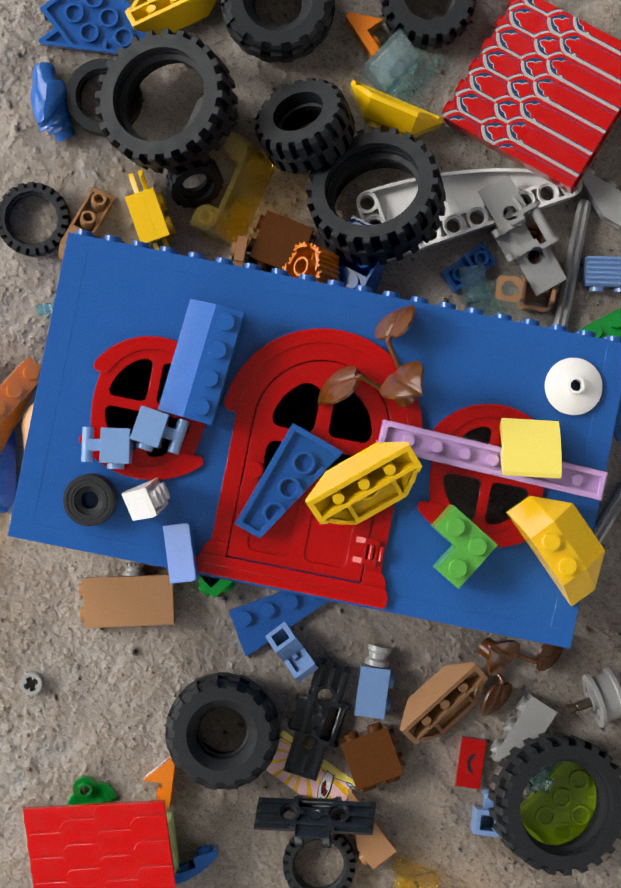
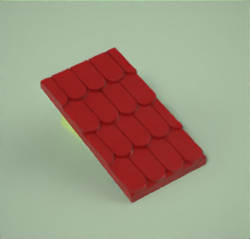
(102, 845)

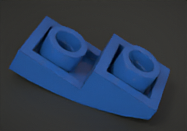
(477, 256)
(202, 859)

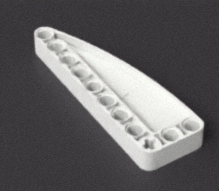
(461, 199)

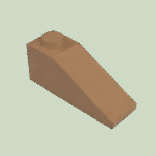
(376, 847)

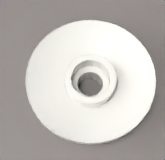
(559, 389)

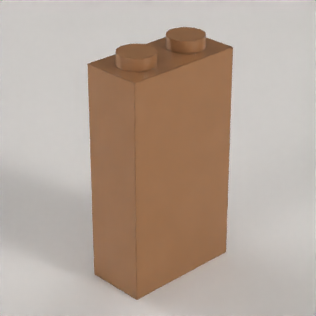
(127, 601)

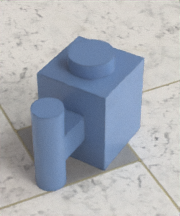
(152, 428)
(114, 446)
(481, 821)

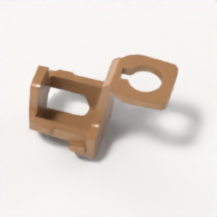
(524, 294)

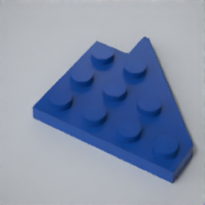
(89, 25)

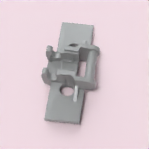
(515, 237)

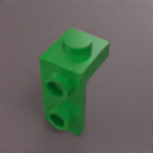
(221, 585)

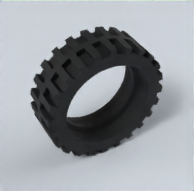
(133, 67)
(394, 236)
(511, 783)

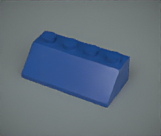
(202, 361)

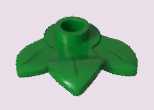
(98, 792)

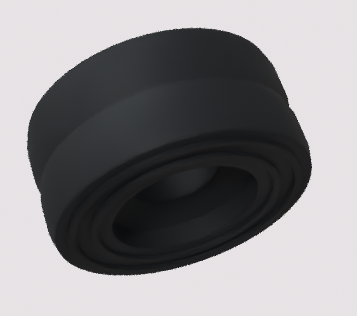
(74, 503)

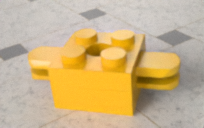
(148, 214)

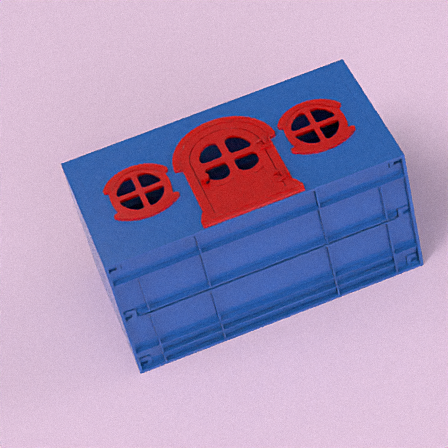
(130, 306)

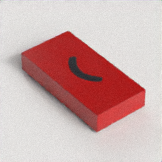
(470, 762)

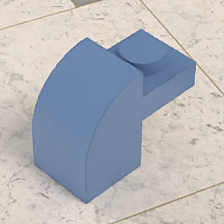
(292, 651)

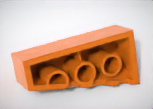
(15, 394)

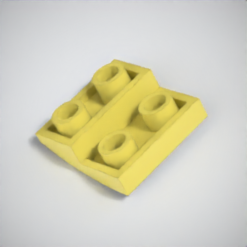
(531, 448)

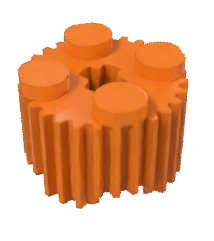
(313, 261)

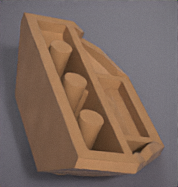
(442, 701)

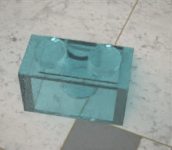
(391, 63)

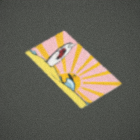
(329, 783)

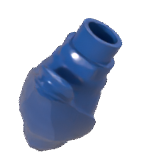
(49, 102)

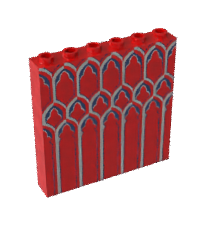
(542, 92)

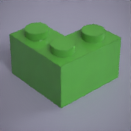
(467, 549)

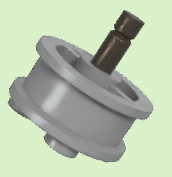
(601, 695)

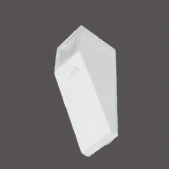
(146, 499)

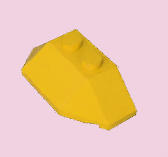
(170, 14)
(389, 112)
(364, 484)
(561, 544)

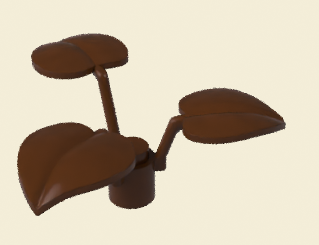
(400, 386)
(499, 656)

